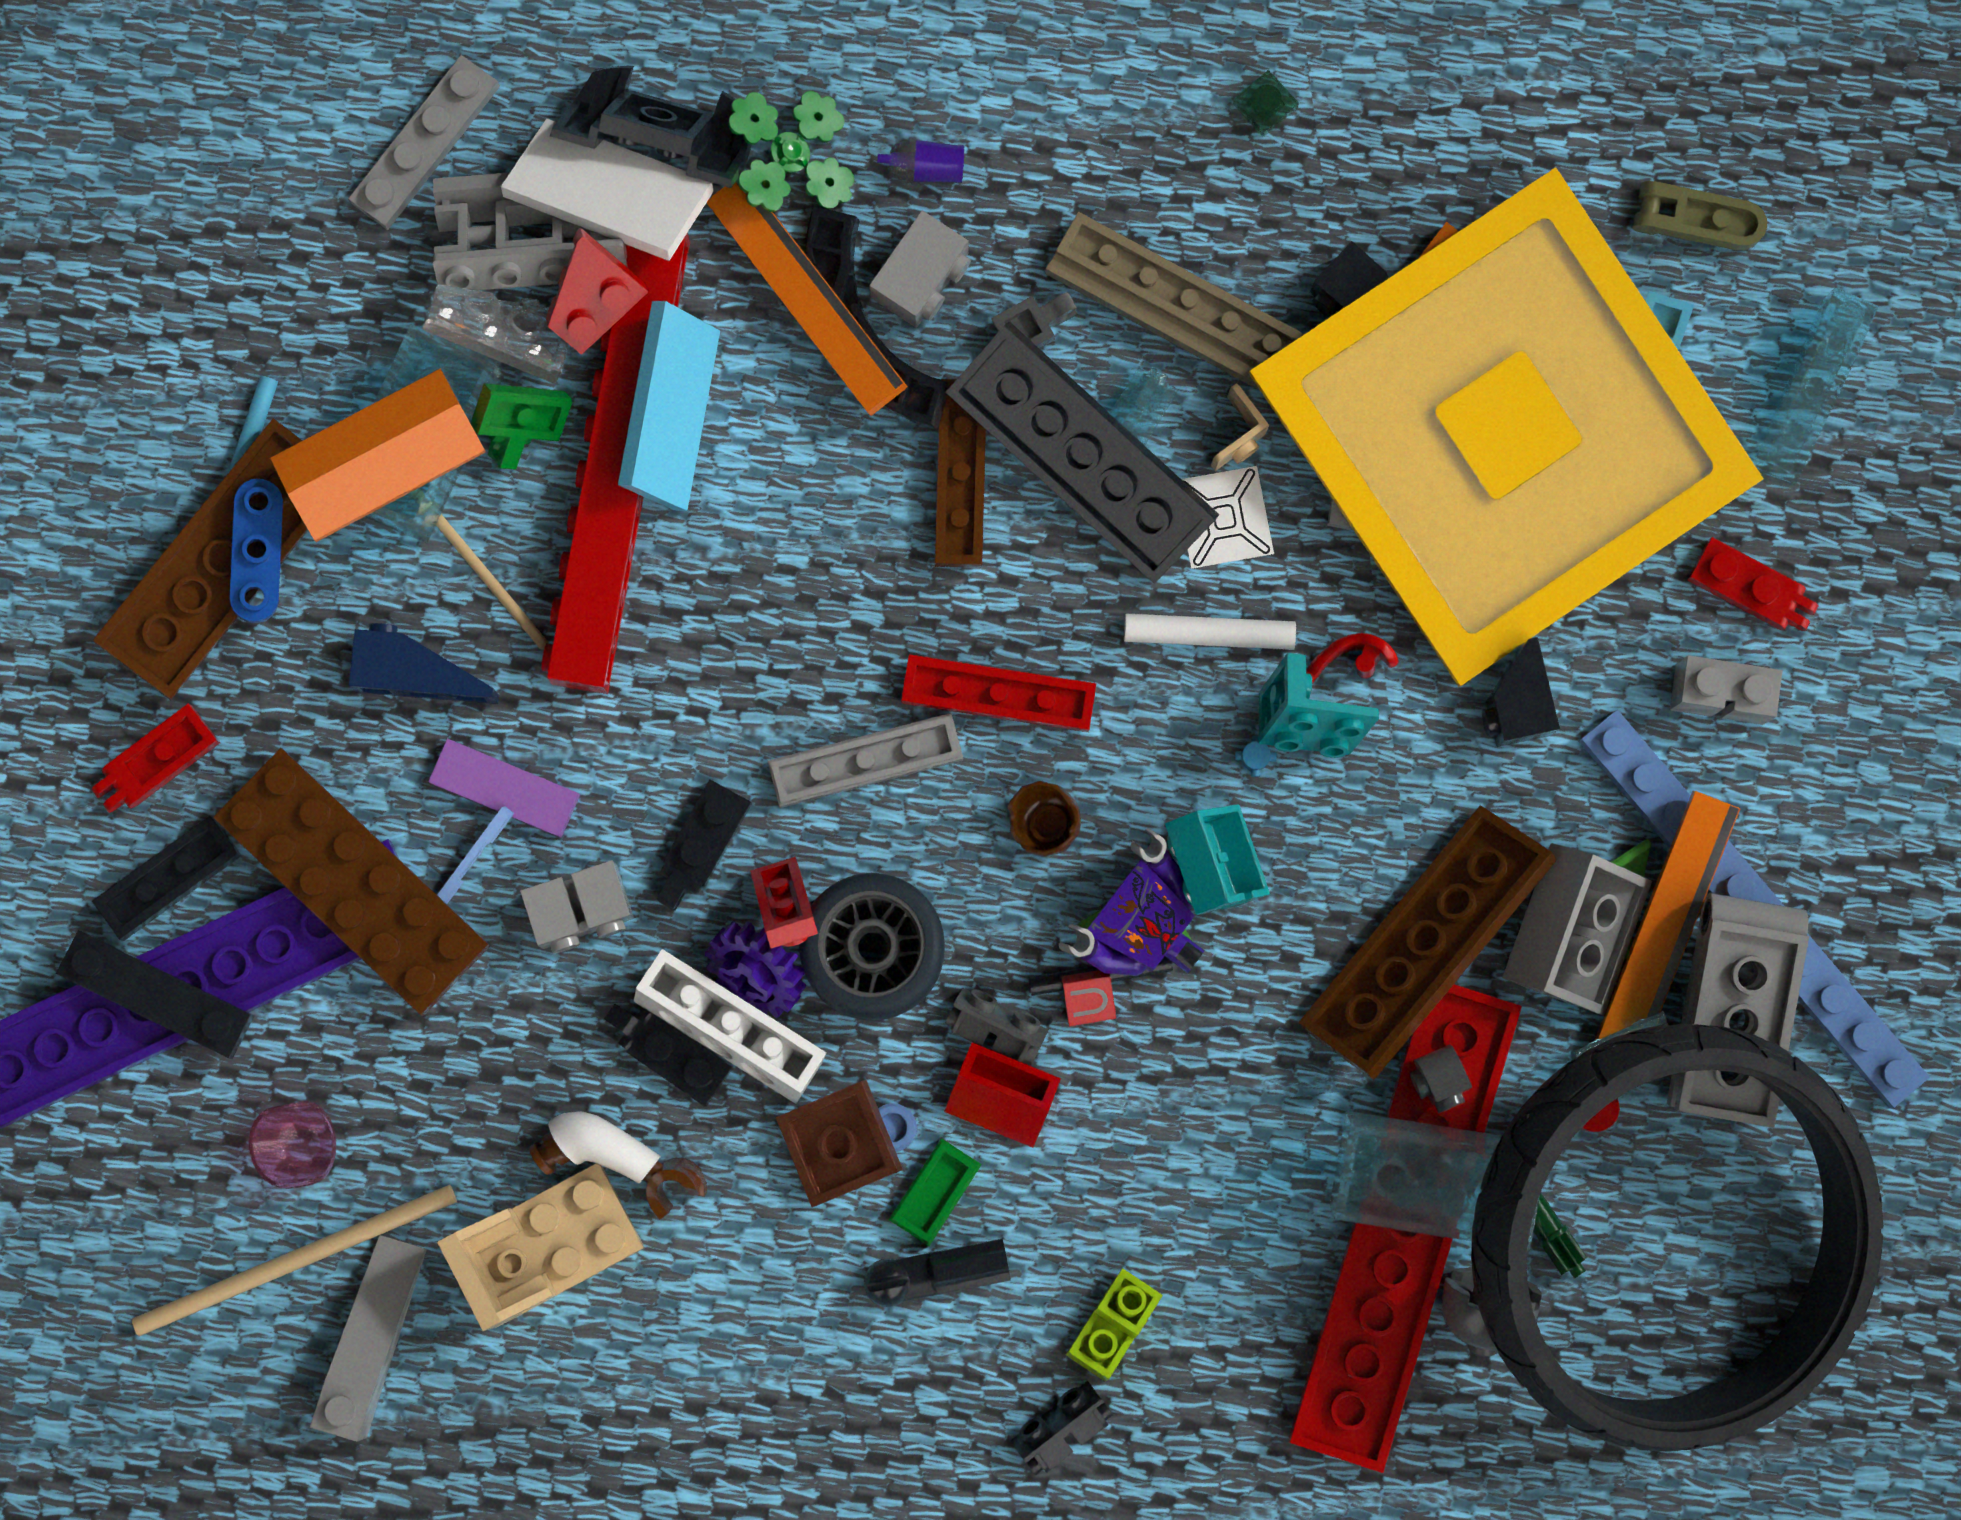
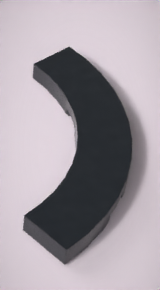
(831, 250)

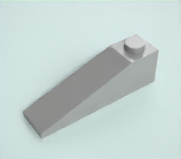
(368, 1341)

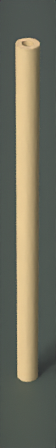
(293, 1260)

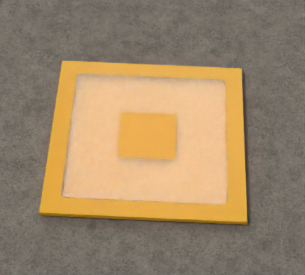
(1506, 426)

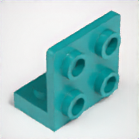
(1296, 722)

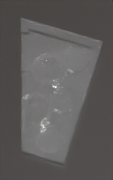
(498, 329)

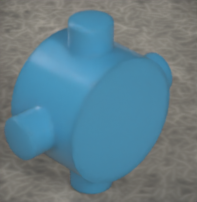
(1255, 756)

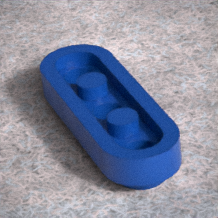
(251, 572)

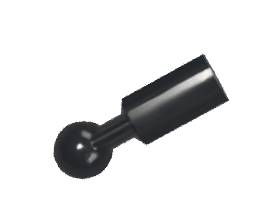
(936, 1273)

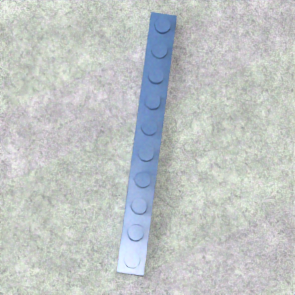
(1823, 987)

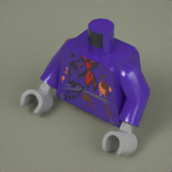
(1141, 919)

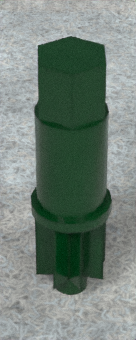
(1557, 1240)

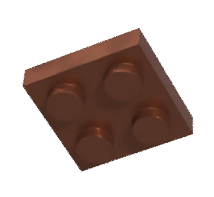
(839, 1143)

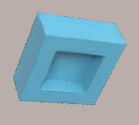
(1671, 314)

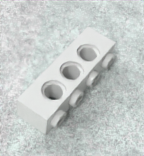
(729, 1026)

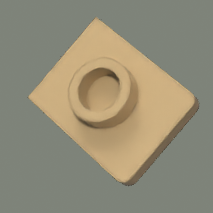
(1246, 444)

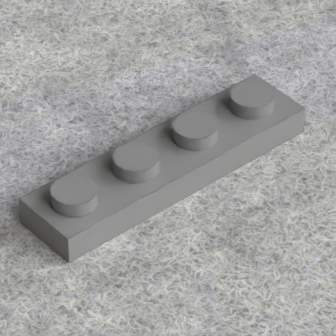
(424, 142)

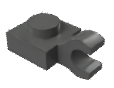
(1035, 320)

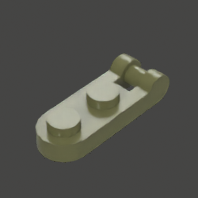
(1700, 216)

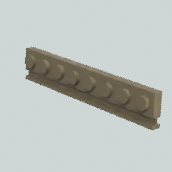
(1167, 299)

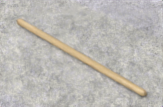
(491, 582)

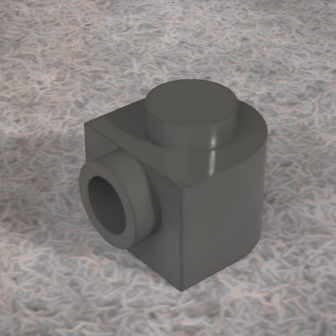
(1441, 1078)

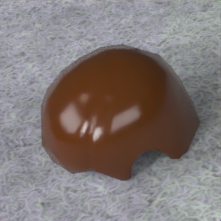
(1044, 818)

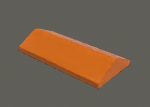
(377, 455)

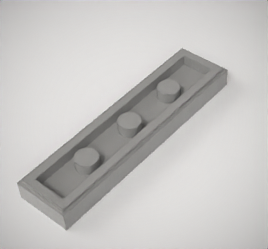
(865, 760)

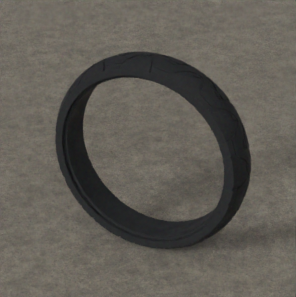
(1824, 1317)

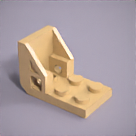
(540, 1247)

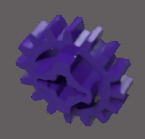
(754, 969)

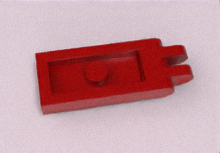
(1751, 586)
(155, 759)

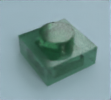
(1265, 103)

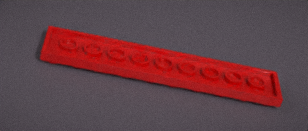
(1391, 1273)

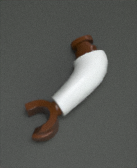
(591, 1138)

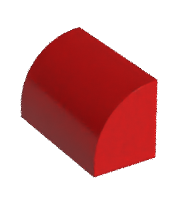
(1002, 1095)

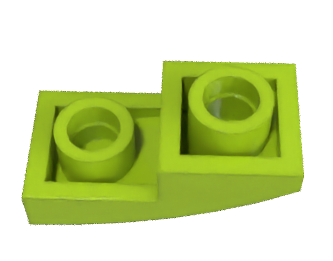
(1114, 1325)

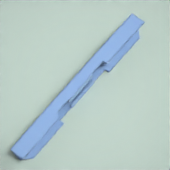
(487, 837)

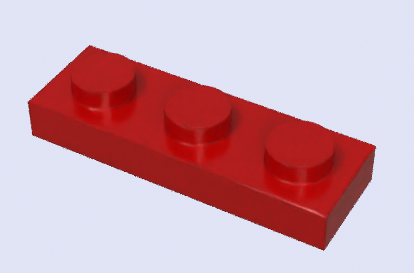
(783, 903)

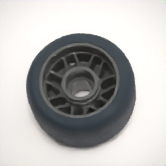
(873, 907)

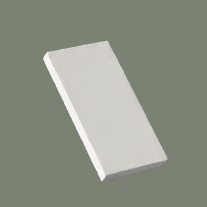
(608, 191)

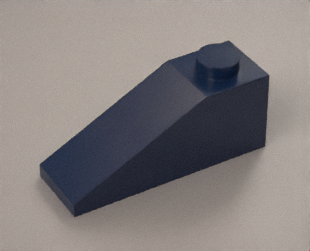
(400, 666)

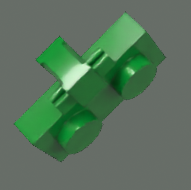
(517, 416)

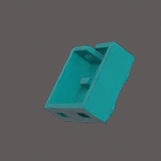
(1216, 859)

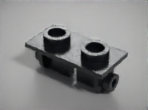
(1042, 1438)

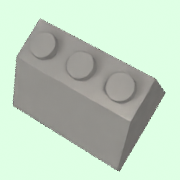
(1577, 929)

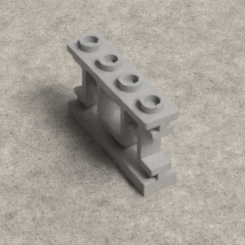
(513, 262)

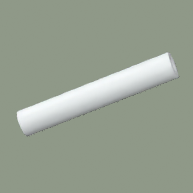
(1210, 631)

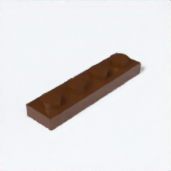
(960, 488)

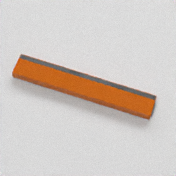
(809, 299)
(1670, 913)

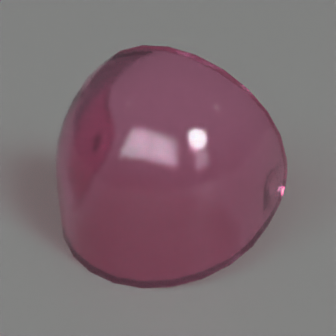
(293, 1144)

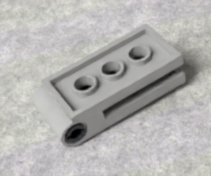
(1728, 937)

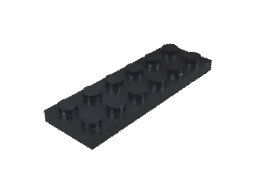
(1082, 452)

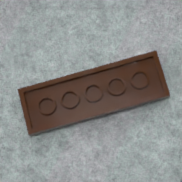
(185, 596)
(351, 881)
(1427, 941)

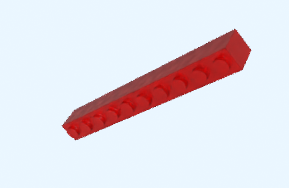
(607, 514)

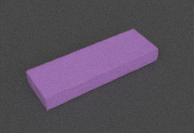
(501, 784)

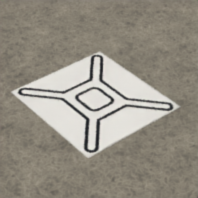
(1242, 525)

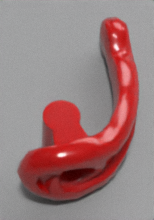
(1373, 650)

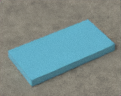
(669, 406)

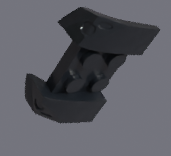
(674, 129)

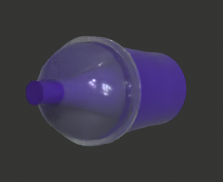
(925, 161)

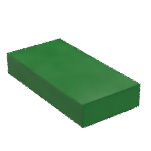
(935, 1192)

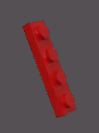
(998, 693)

